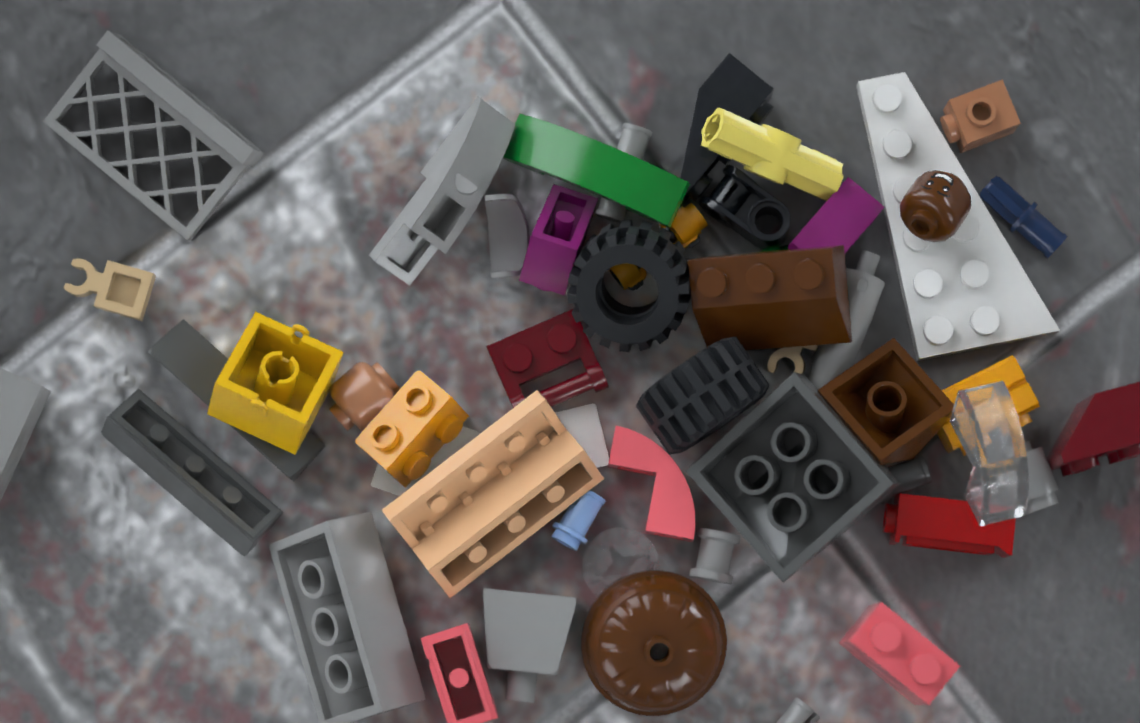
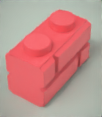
(459, 676)

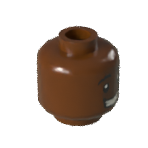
(935, 206)

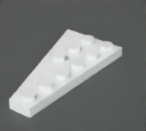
(955, 290)

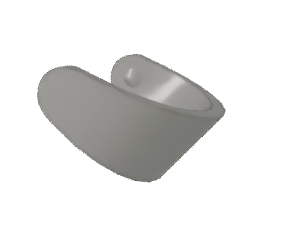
(507, 234)

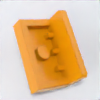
(412, 428)

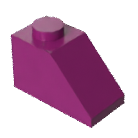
(557, 239)

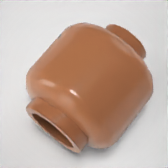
(361, 394)

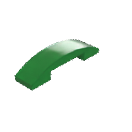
(596, 168)

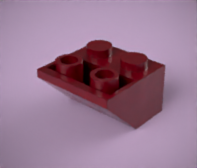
(1099, 428)

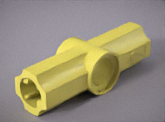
(772, 154)

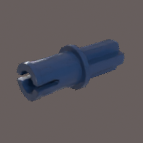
(1022, 216)

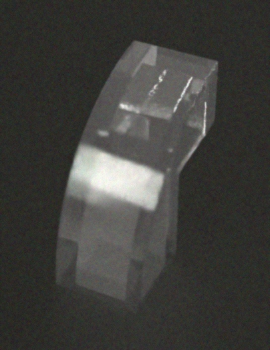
(996, 448)

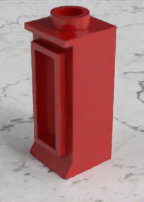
(945, 526)

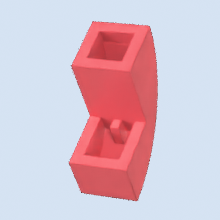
(671, 503)

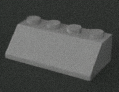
(346, 620)

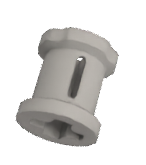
(715, 556)

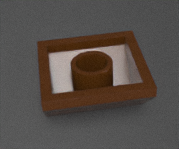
(889, 403)

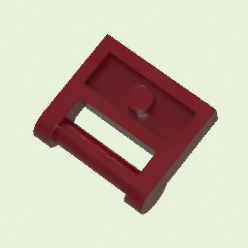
(543, 351)

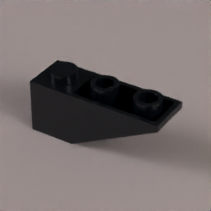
(735, 90)

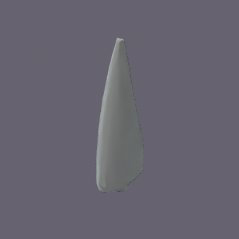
(863, 296)

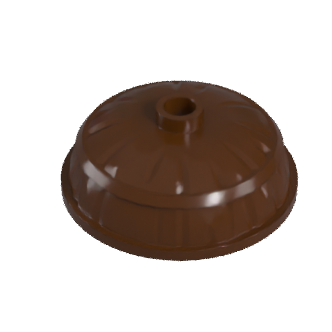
(647, 611)

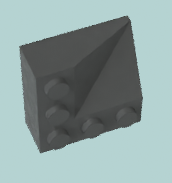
(792, 477)

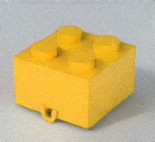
(274, 382)

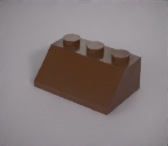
(773, 297)

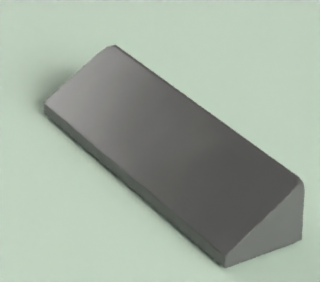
(198, 366)
(190, 472)

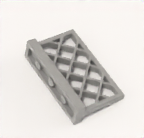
(175, 101)

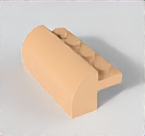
(493, 494)

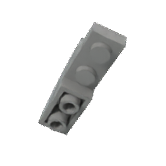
(450, 194)

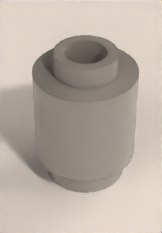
(1041, 480)

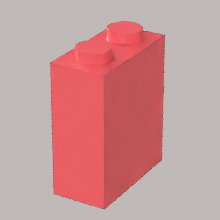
(899, 654)

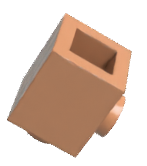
(979, 117)

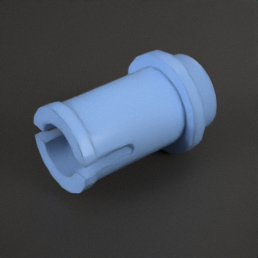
(577, 520)

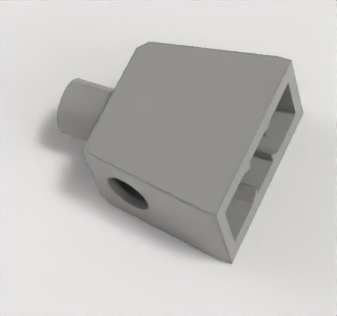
(525, 636)

